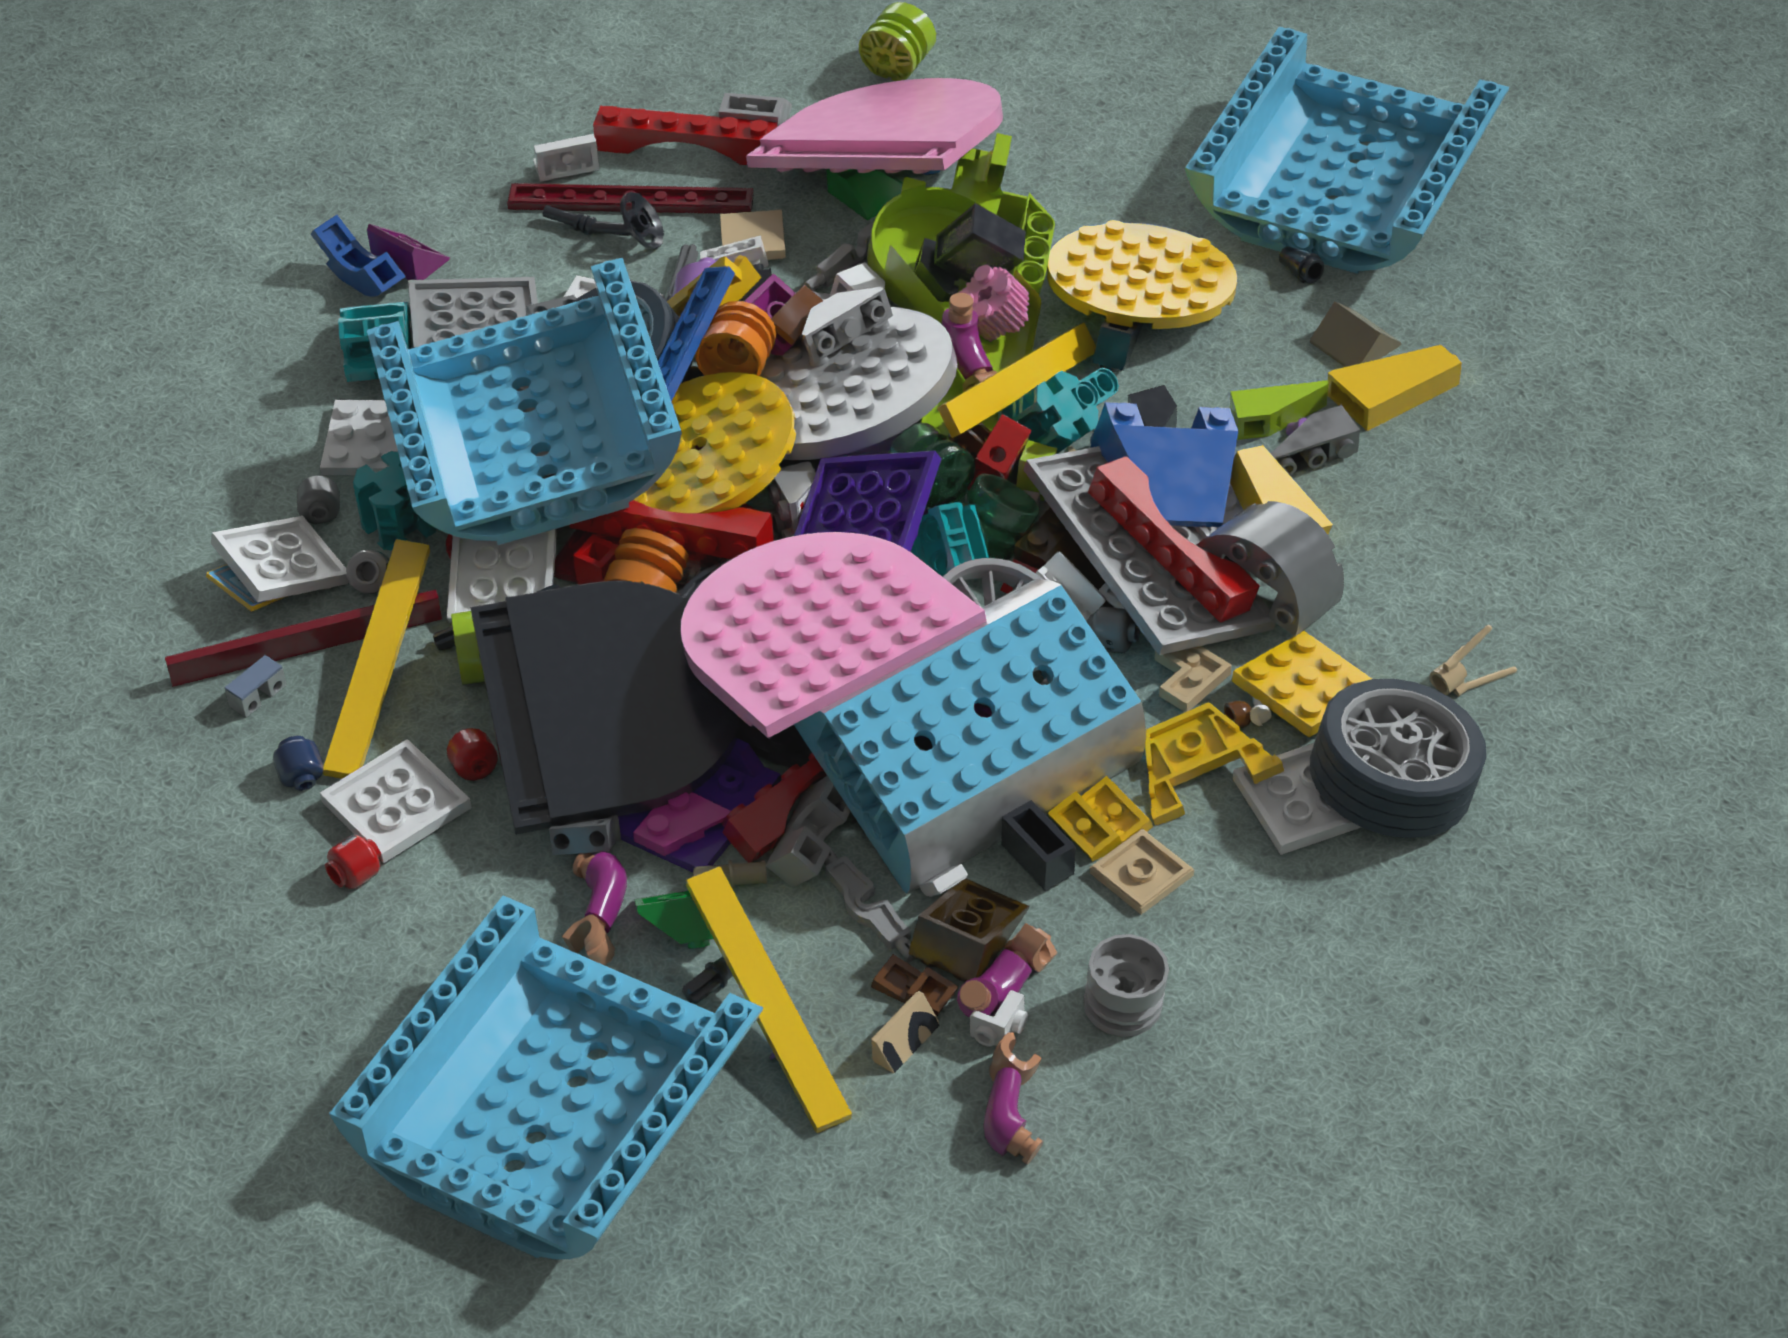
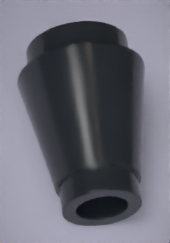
(1302, 264)

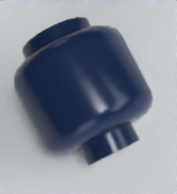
(298, 762)

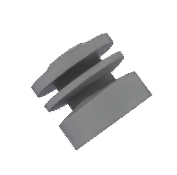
(1125, 985)

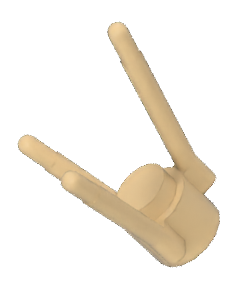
(1451, 674)

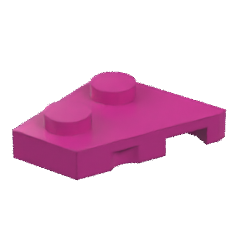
(679, 823)

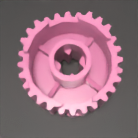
(997, 301)

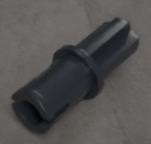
(707, 981)

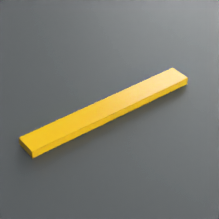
(1016, 380)
(376, 659)
(763, 986)

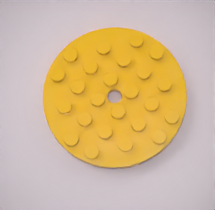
(1141, 275)
(744, 436)

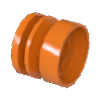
(736, 340)
(649, 559)

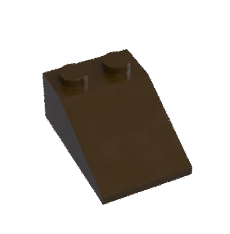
(1048, 538)
(966, 929)

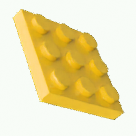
(1298, 680)

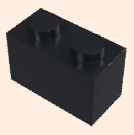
(1038, 845)

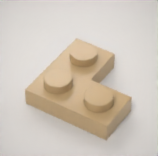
(1194, 678)

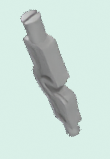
(840, 260)
(878, 915)

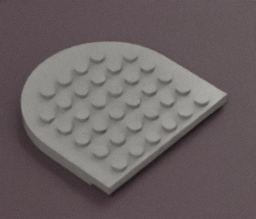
(866, 386)

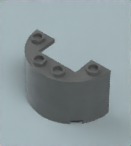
(1288, 555)

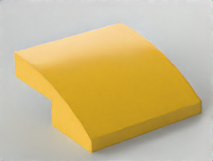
(1099, 818)

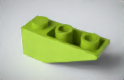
(1270, 409)

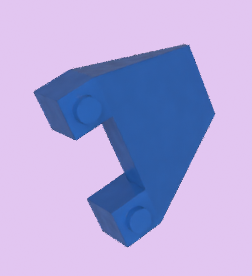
(1184, 466)

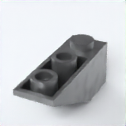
(1319, 440)

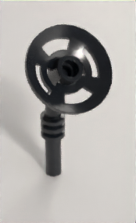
(635, 221)

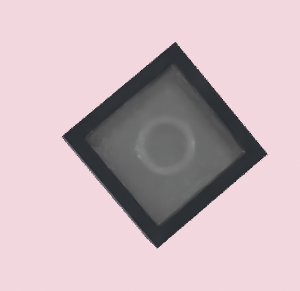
(978, 240)

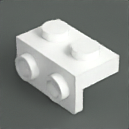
(1076, 585)

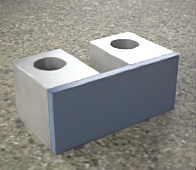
(244, 688)

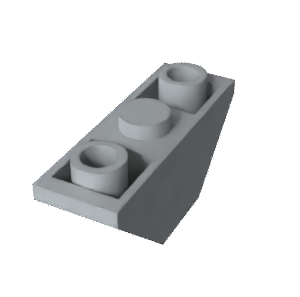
(843, 320)

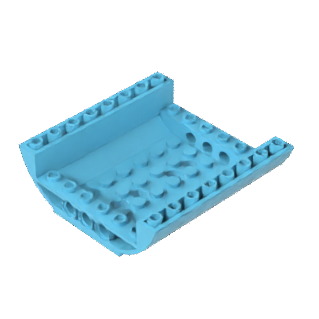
(1291, 145)
(475, 450)
(492, 1063)

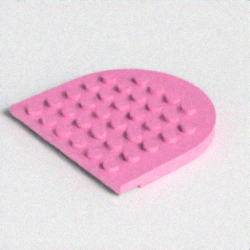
(885, 127)
(815, 623)

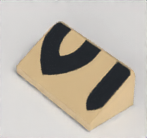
(904, 1033)

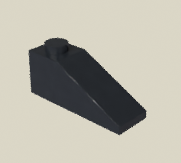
(1115, 345)

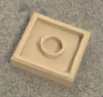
(1141, 871)

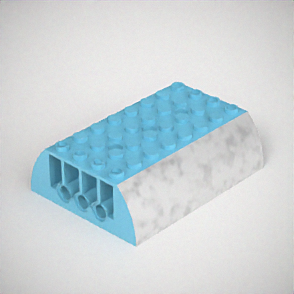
(1037, 746)

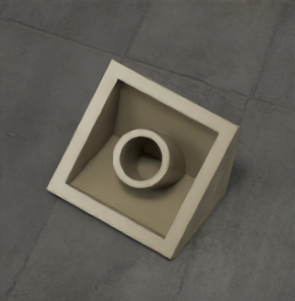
(1351, 337)

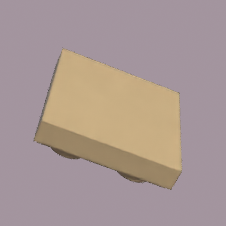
(747, 225)

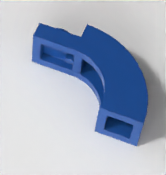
(352, 262)

